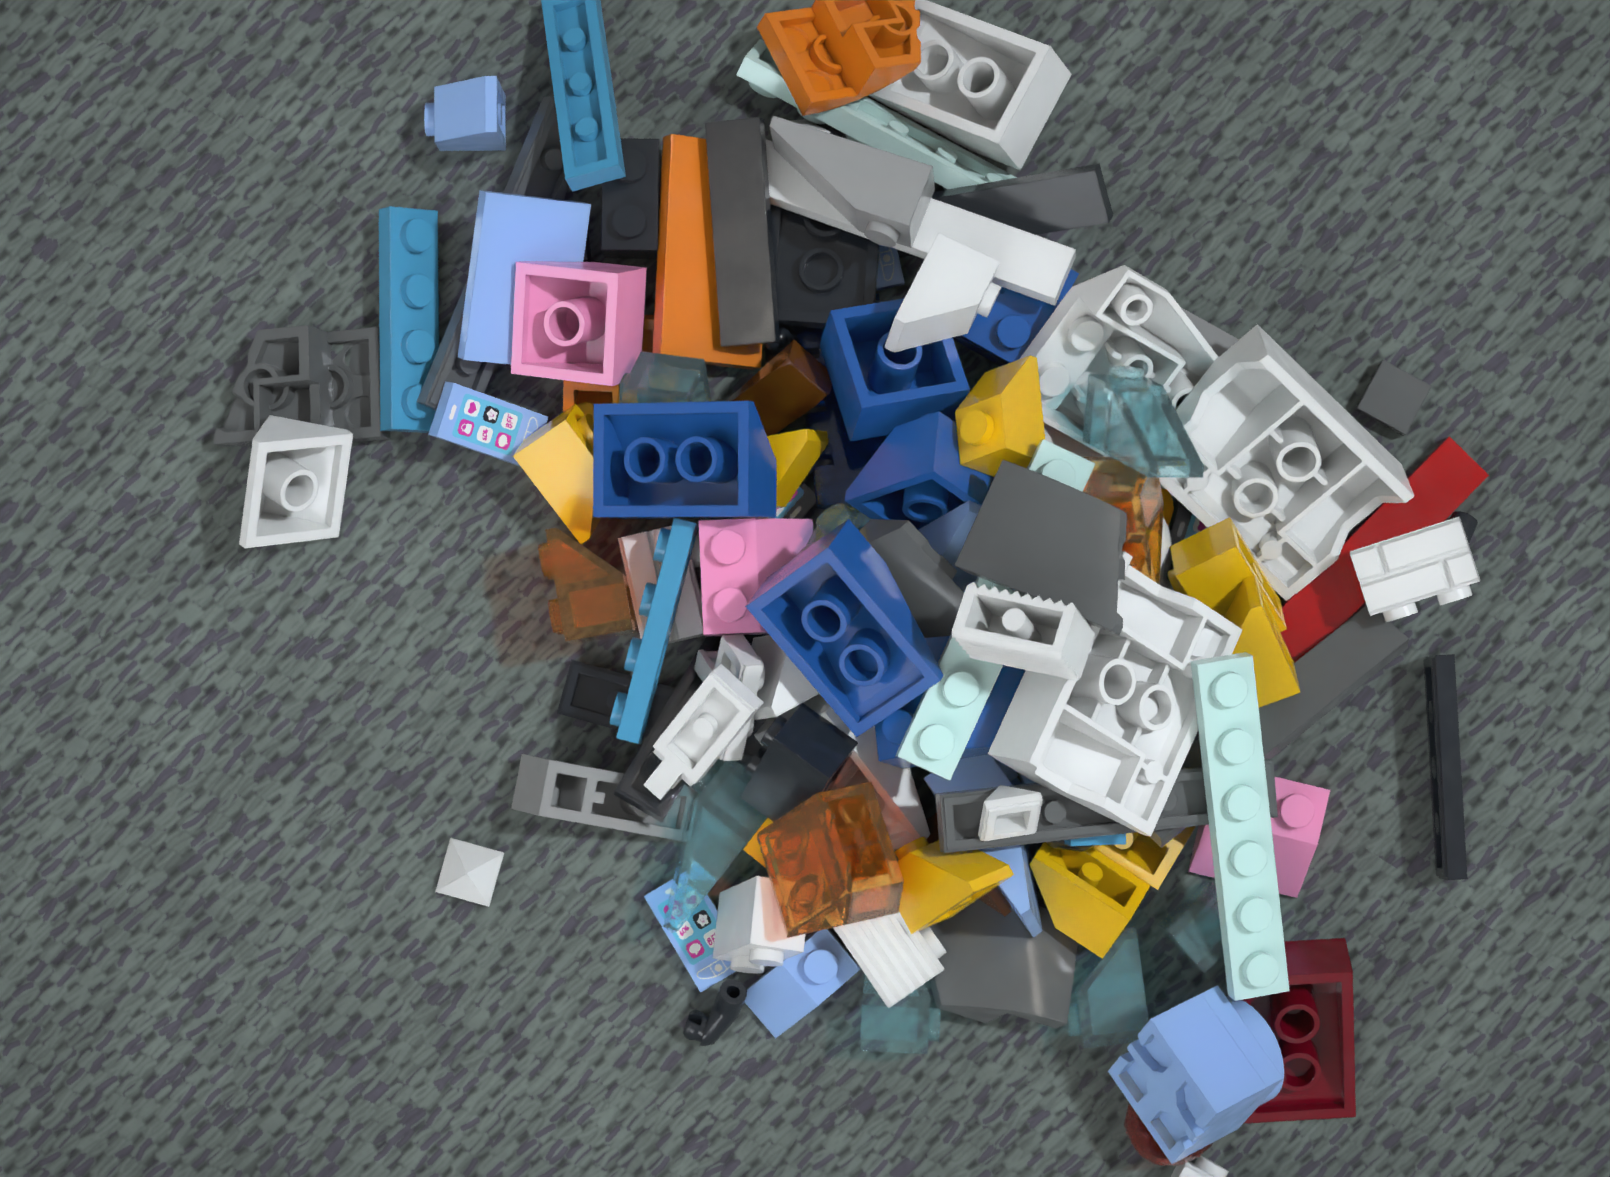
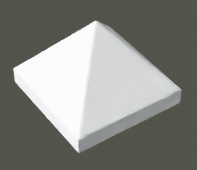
(1009, 813)
(469, 872)

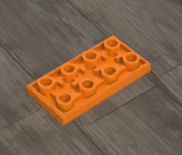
(686, 272)

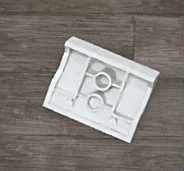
(1281, 462)
(1130, 716)

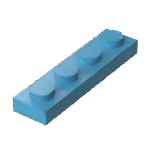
(583, 92)
(407, 315)
(660, 606)

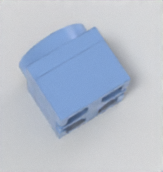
(1200, 1071)

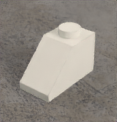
(945, 295)

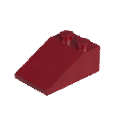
(1313, 1034)

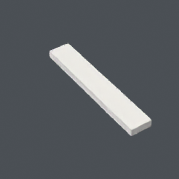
(1026, 260)

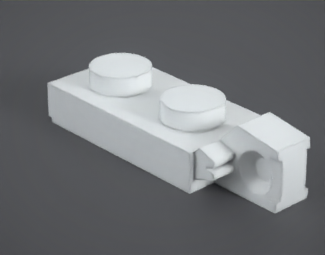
(702, 731)

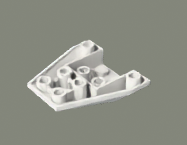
(1106, 324)

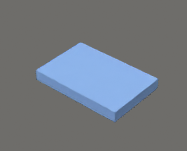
(506, 232)

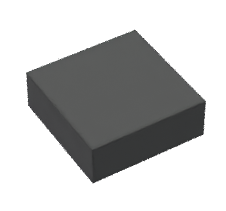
(1393, 397)

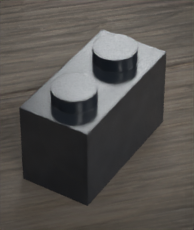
(633, 203)
(796, 762)

